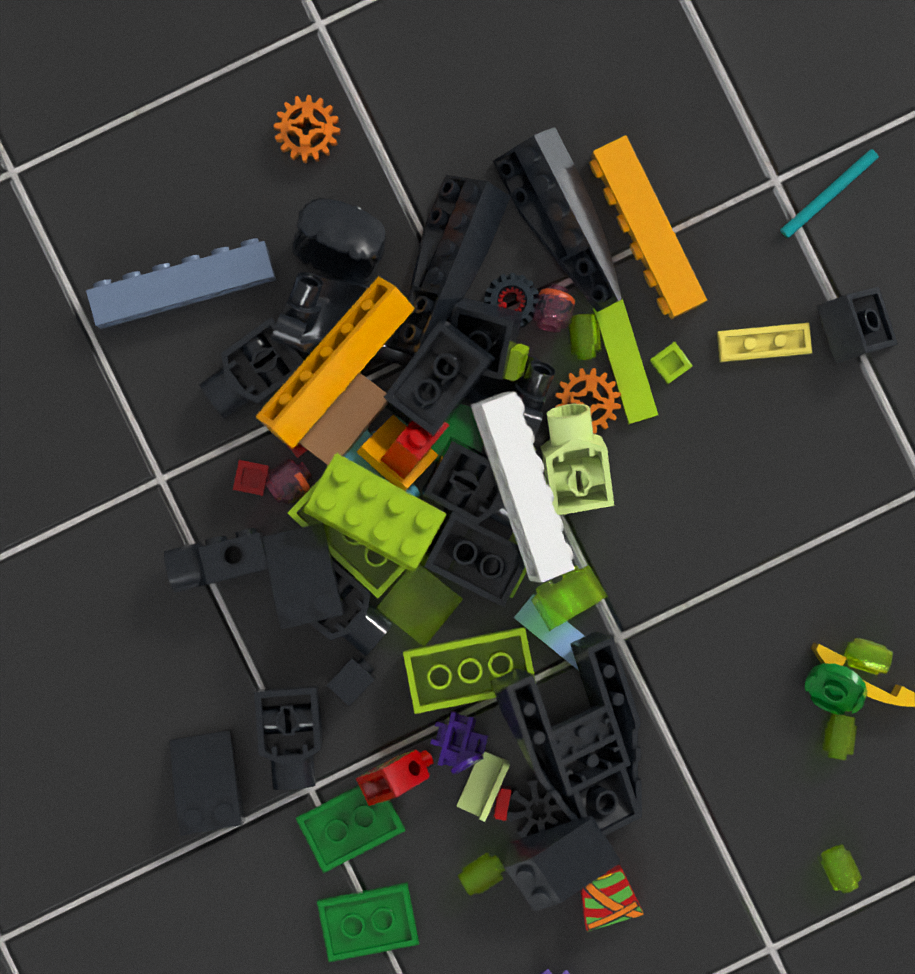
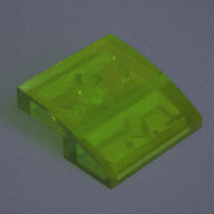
(419, 604)

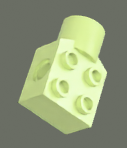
(576, 461)

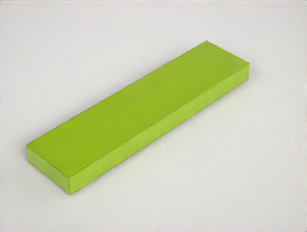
(626, 363)

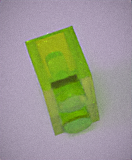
(568, 597)

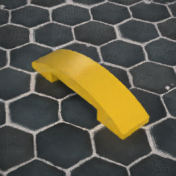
(899, 696)

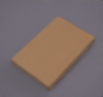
(345, 420)

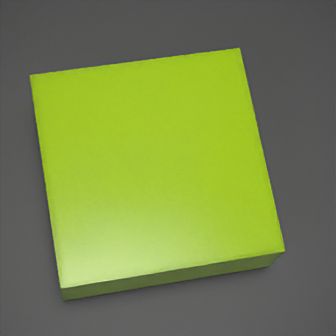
(517, 362)
(671, 363)

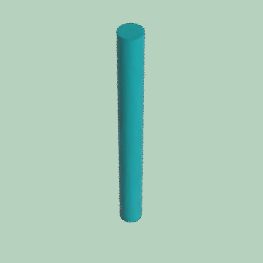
(829, 193)

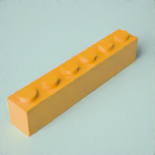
(648, 228)
(335, 362)

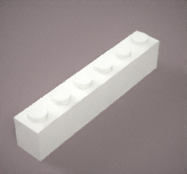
(523, 486)

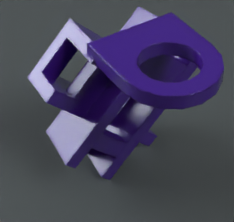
(464, 742)

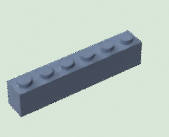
(181, 284)

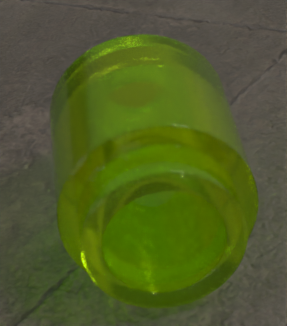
(584, 336)
(868, 656)
(840, 736)
(841, 869)
(482, 874)

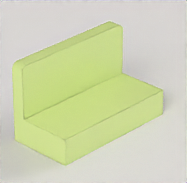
(483, 785)

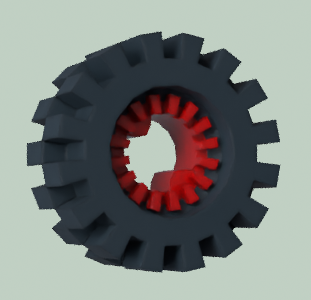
(515, 285)

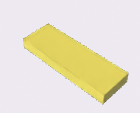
(764, 342)

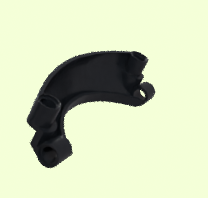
(322, 301)

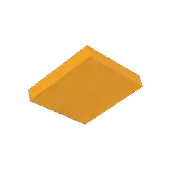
(380, 442)

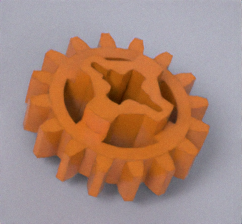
(295, 127)
(590, 387)

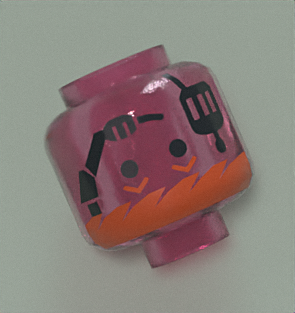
(554, 309)
(288, 481)

